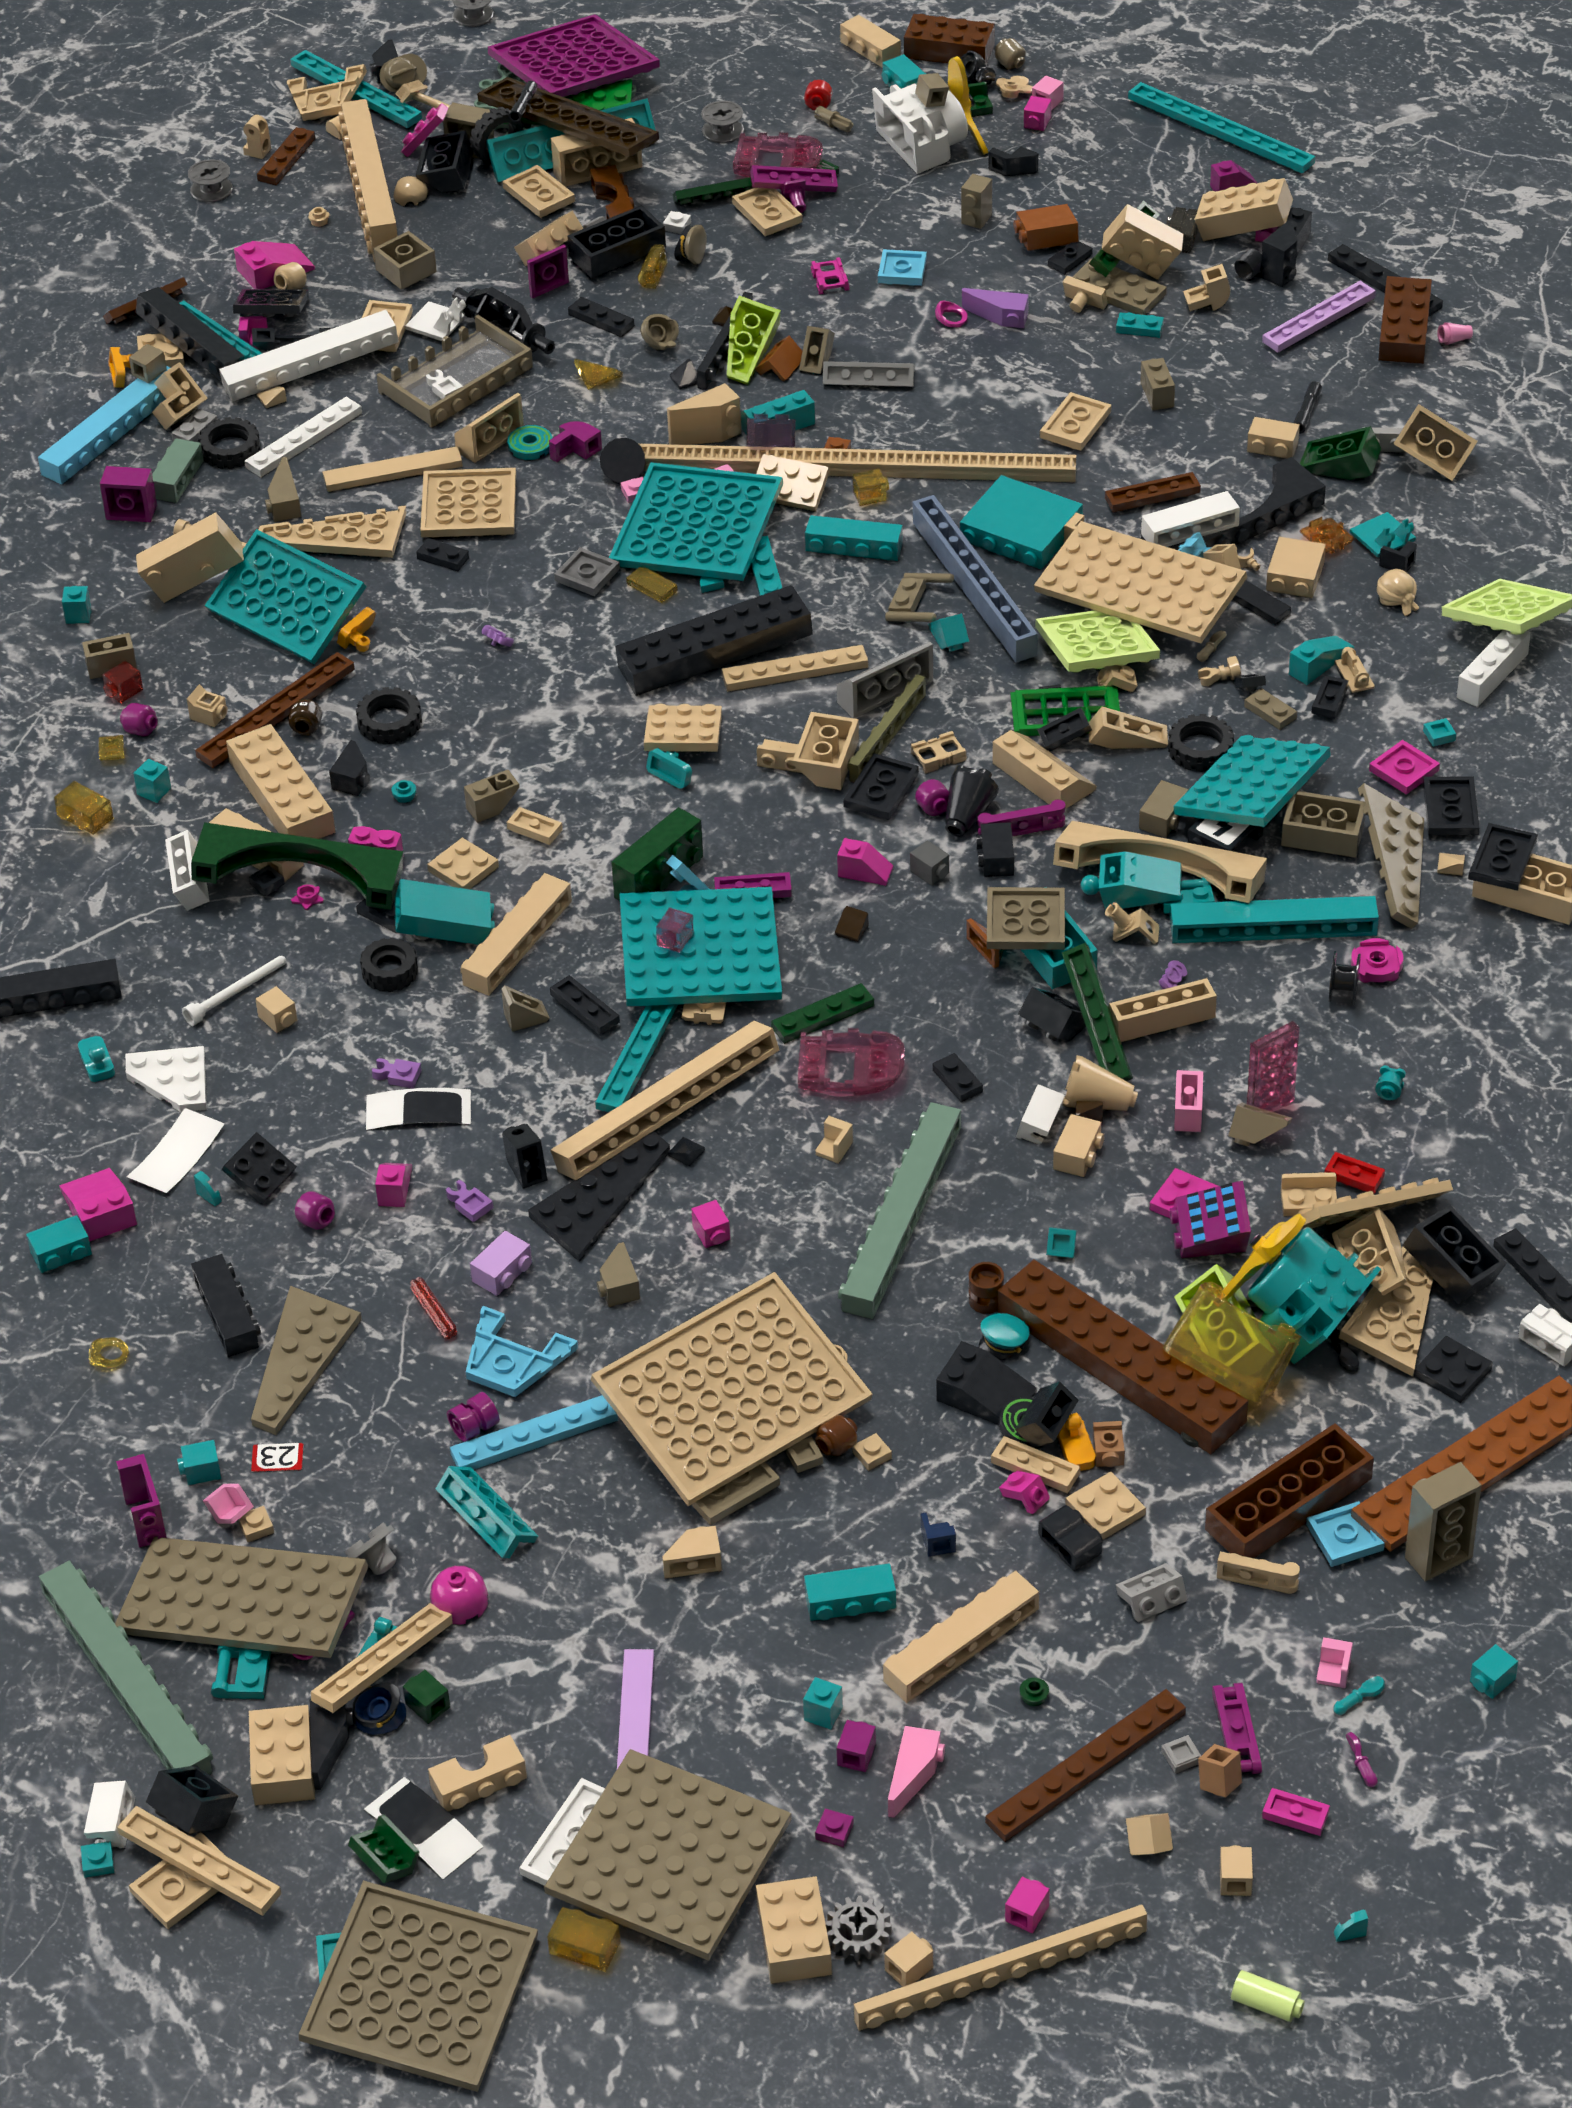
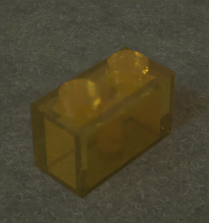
(83, 807)
(584, 1939)

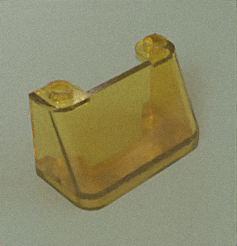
(1231, 1344)

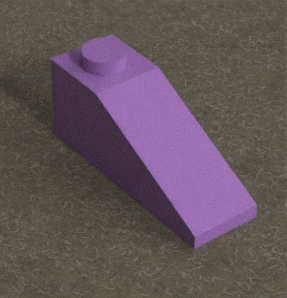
(998, 307)

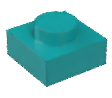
(1439, 732)
(1061, 1242)
(97, 1859)

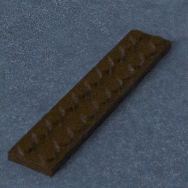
(572, 118)

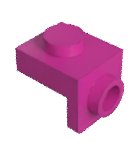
(1027, 1488)

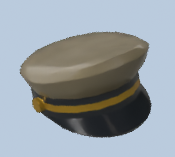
(691, 244)

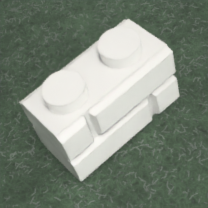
(1548, 1333)

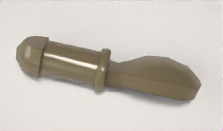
(1211, 646)

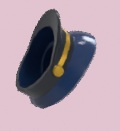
(379, 1709)

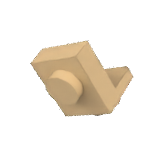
(1119, 676)

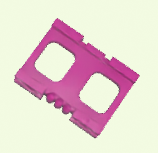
(821, 276)

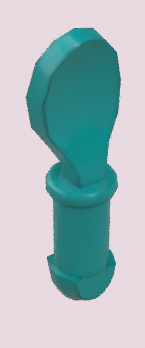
(1369, 1688)

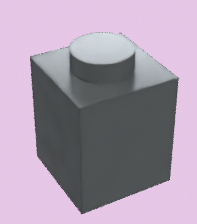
(929, 862)

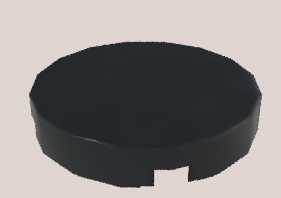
(622, 460)

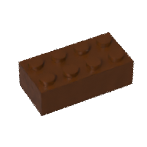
(945, 38)
(1405, 319)

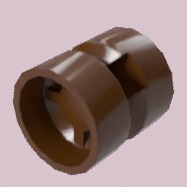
(984, 1282)

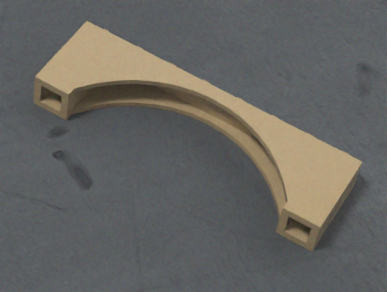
(1232, 872)

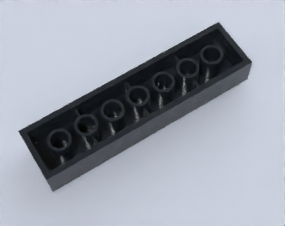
(714, 640)

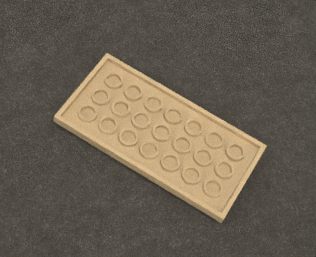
(1141, 581)

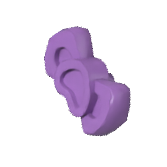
(497, 636)
(1173, 974)

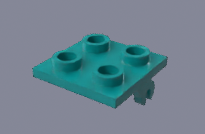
(1383, 531)

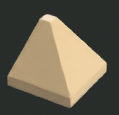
(272, 396)
(1451, 864)

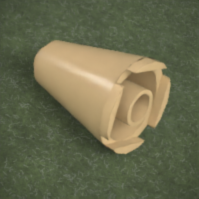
(1094, 1083)

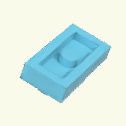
(682, 873)

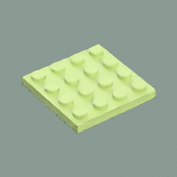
(1508, 606)
(1096, 640)

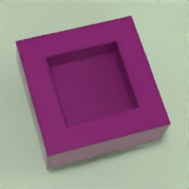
(834, 1827)

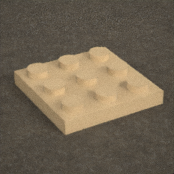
(683, 728)

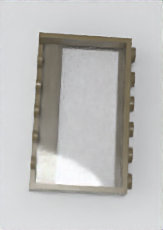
(476, 361)

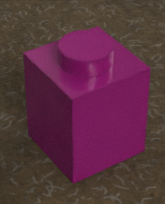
(856, 1745)

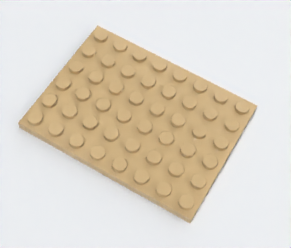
(731, 1388)

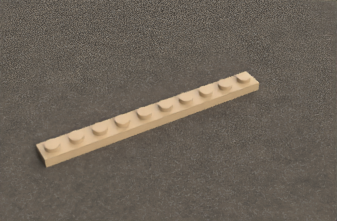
(1000, 1967)

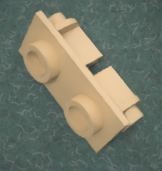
(1354, 671)

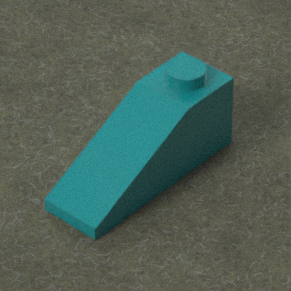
(1315, 657)

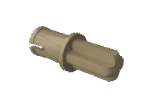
(833, 119)

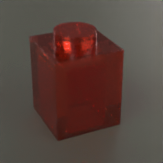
(122, 682)

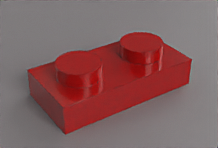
(1355, 1172)

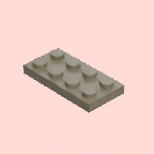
(1125, 289)

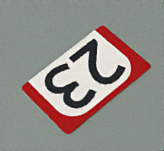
(277, 1457)

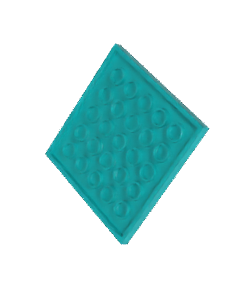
(696, 521)
(724, 960)

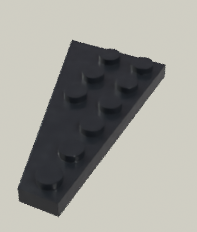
(592, 1202)

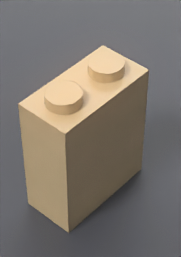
(1295, 567)

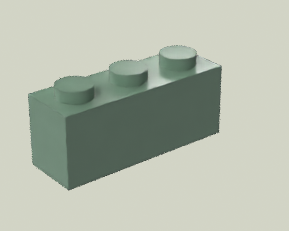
(177, 469)

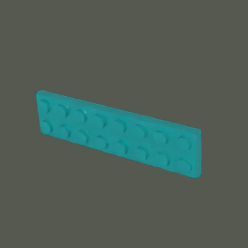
(532, 147)

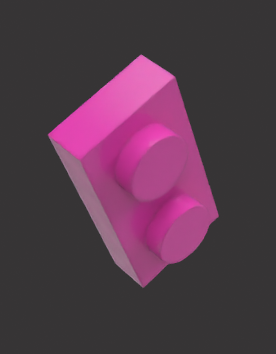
(1296, 1811)

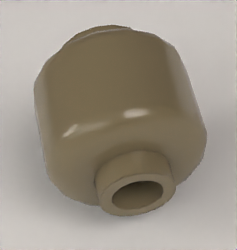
(1010, 53)

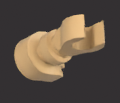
(1211, 675)

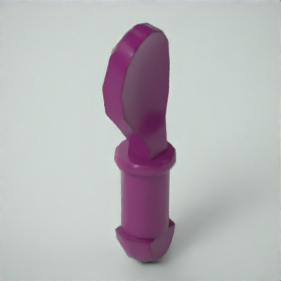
(1361, 1761)

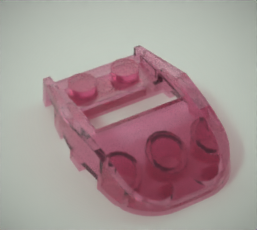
(797, 152)
(876, 1063)

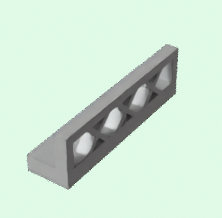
(868, 374)

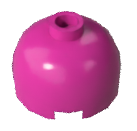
(460, 1593)

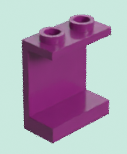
(136, 1487)

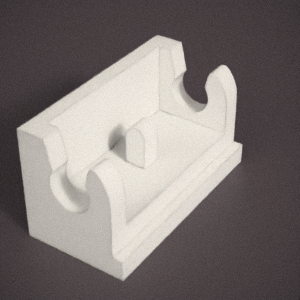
(1040, 1114)
(107, 1809)

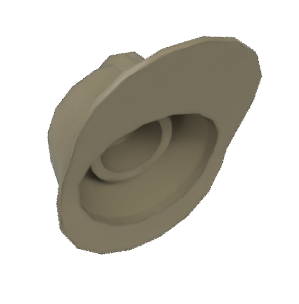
(402, 71)

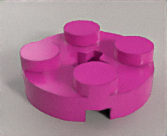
(1390, 960)

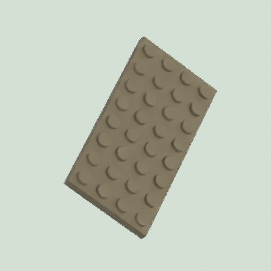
(242, 1596)

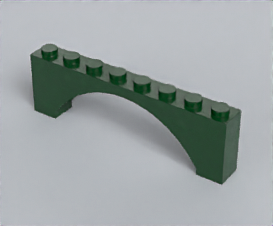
(230, 848)

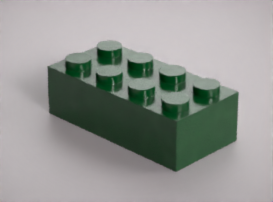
(644, 863)

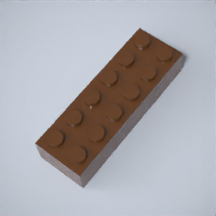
(1289, 1492)

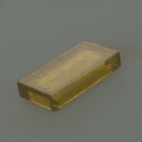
(652, 584)

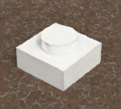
(676, 222)

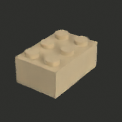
(1142, 241)
(281, 1755)
(793, 1930)

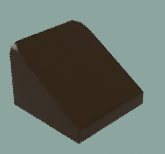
(852, 924)
(1090, 1110)

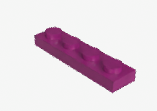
(774, 177)

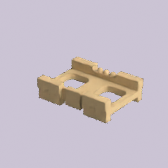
(941, 756)

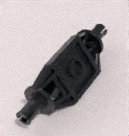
(497, 306)

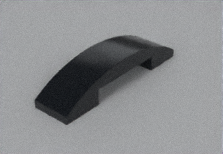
(267, 340)

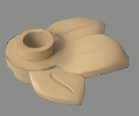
(1013, 86)

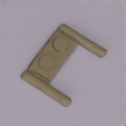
(909, 594)

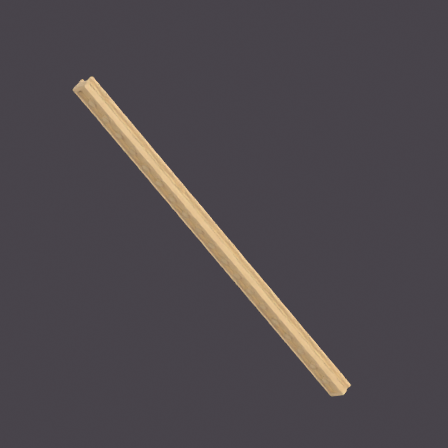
(890, 462)

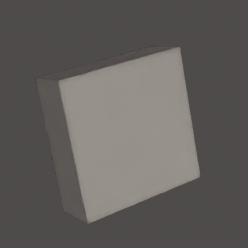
(1181, 1754)

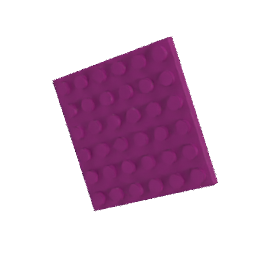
(574, 56)

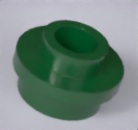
(1034, 1698)

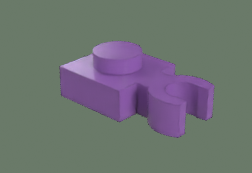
(401, 1073)
(470, 1203)

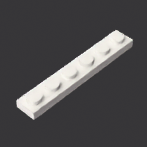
(303, 436)

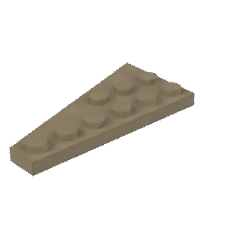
(1398, 845)
(303, 1347)

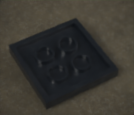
(270, 302)

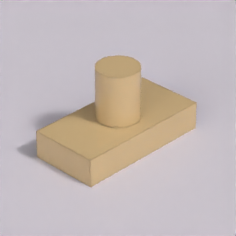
(1083, 294)

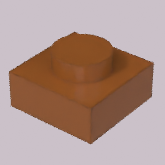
(837, 443)

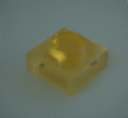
(111, 747)

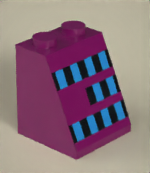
(1212, 1221)

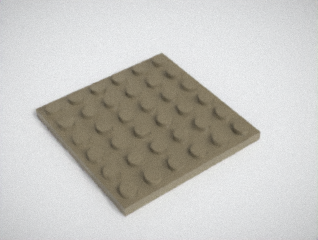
(668, 1854)
(419, 1986)

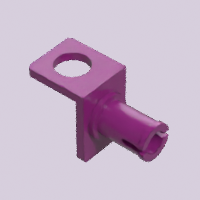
(795, 192)

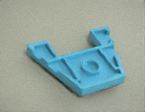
(509, 1365)

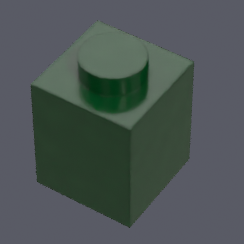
(426, 1696)

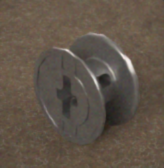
(472, 12)
(715, 118)
(218, 183)

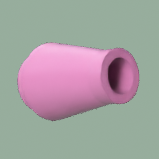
(1451, 333)

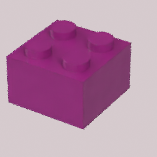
(128, 494)

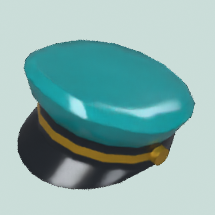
(1003, 1335)

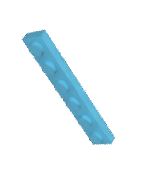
(533, 1433)

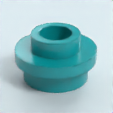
(404, 791)

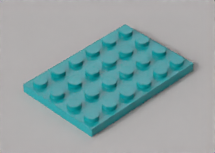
(286, 596)
(1252, 781)

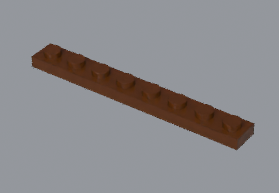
(278, 706)
(1085, 1765)

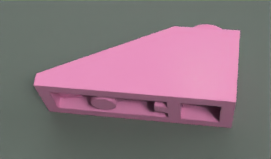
(914, 1766)

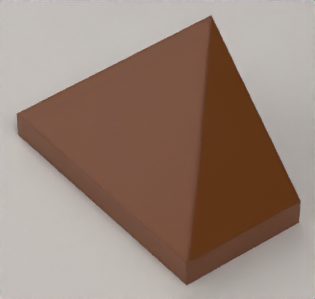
(978, 938)

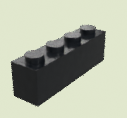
(225, 1305)

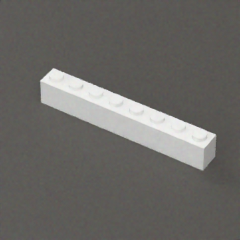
(309, 355)

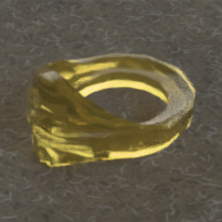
(97, 1345)

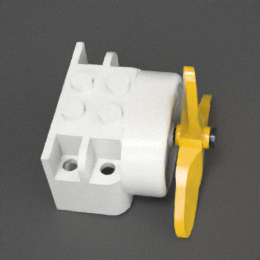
(926, 133)

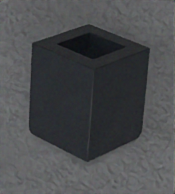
(1401, 559)

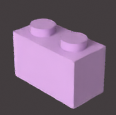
(501, 1263)

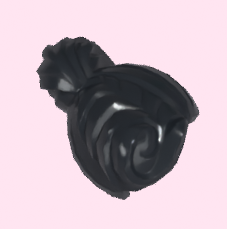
(976, 68)

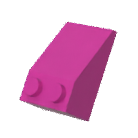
(259, 260)
(100, 1203)

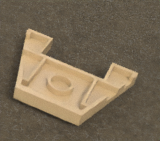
(325, 99)

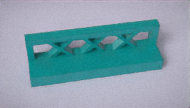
(484, 1510)

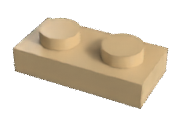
(534, 826)

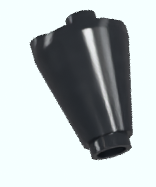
(968, 797)

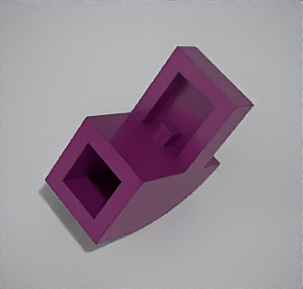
(576, 438)

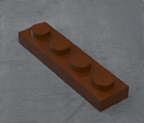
(286, 156)
(119, 314)
(1152, 492)

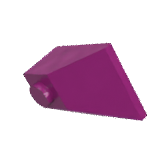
(548, 271)

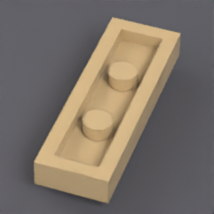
(1021, 1457)

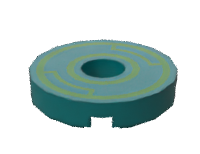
(519, 439)

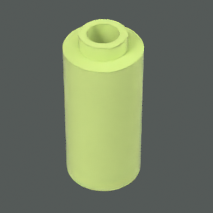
(1267, 1996)

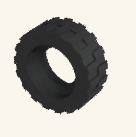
(389, 979)

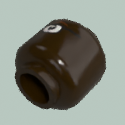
(305, 717)

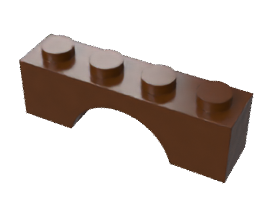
(610, 186)

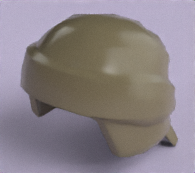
(659, 331)

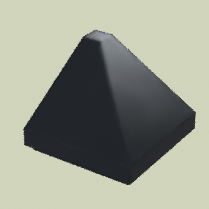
(684, 375)
(686, 1151)

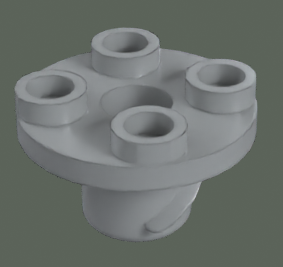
(375, 1550)

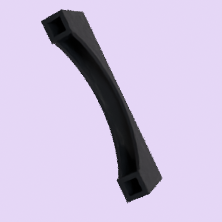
(1293, 495)

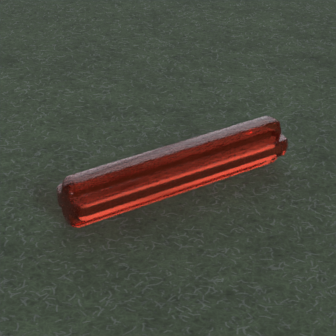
(433, 1308)

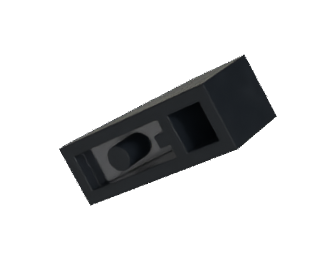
(328, 1738)

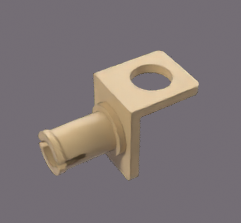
(1128, 924)

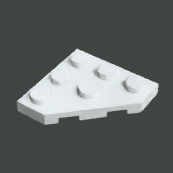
(171, 1075)

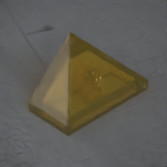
(596, 374)

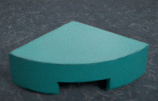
(710, 583)
(205, 1190)
(1353, 1928)

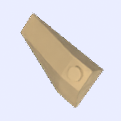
(1376, 1244)

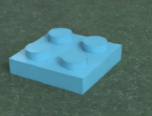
(902, 267)
(1342, 1536)

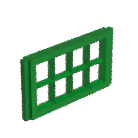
(1020, 712)

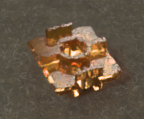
(1328, 533)

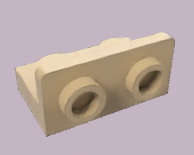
(776, 755)
(1305, 1189)

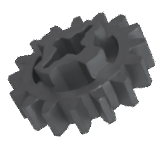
(873, 1928)

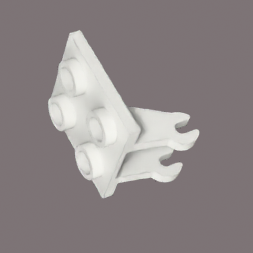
(437, 320)

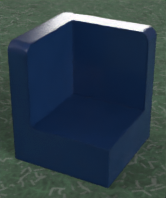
(938, 1537)

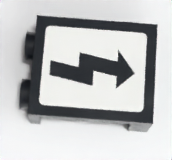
(1222, 834)

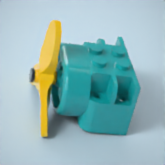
(1302, 1284)

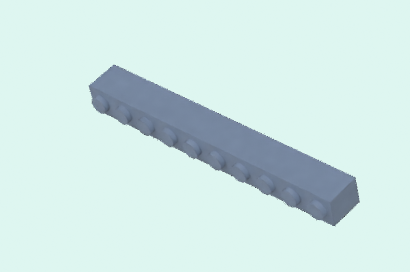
(975, 579)

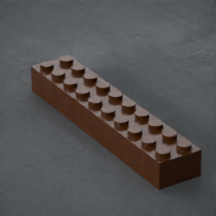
(1122, 1356)

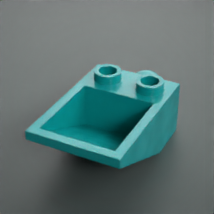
(1134, 880)

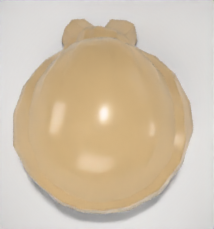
(1398, 588)

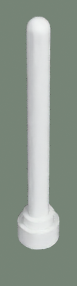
(195, 1012)

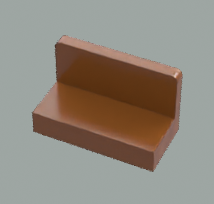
(782, 359)

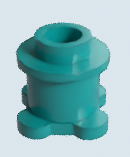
(1390, 1083)

